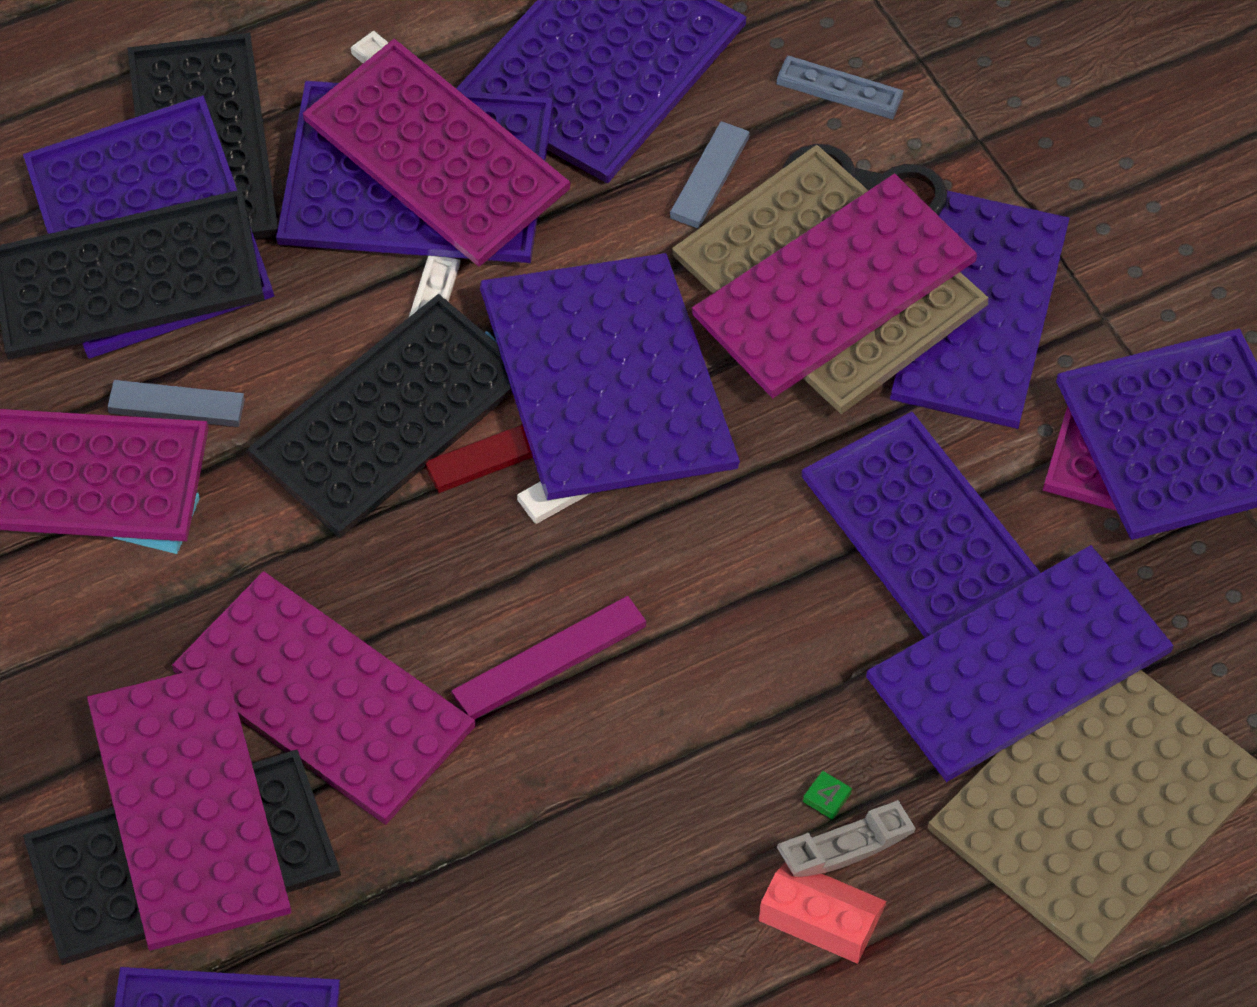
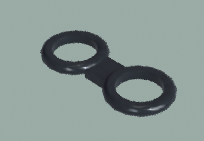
(871, 179)

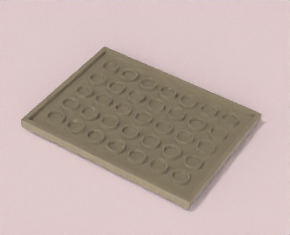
(781, 212)
(1099, 809)

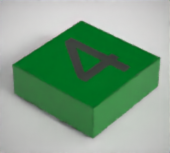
(827, 795)

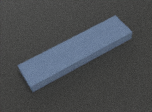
(840, 87)
(709, 175)
(176, 403)

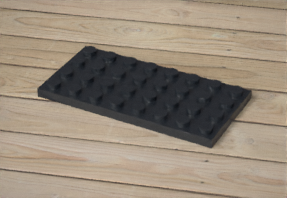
(226, 77)
(127, 274)
(385, 416)
(89, 882)

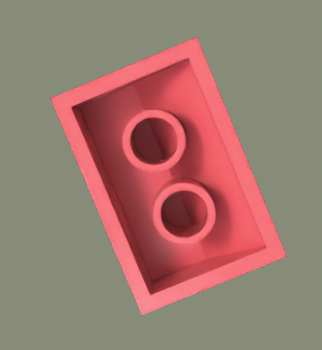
(821, 912)

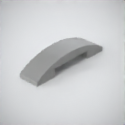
(847, 844)

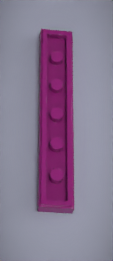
(549, 658)

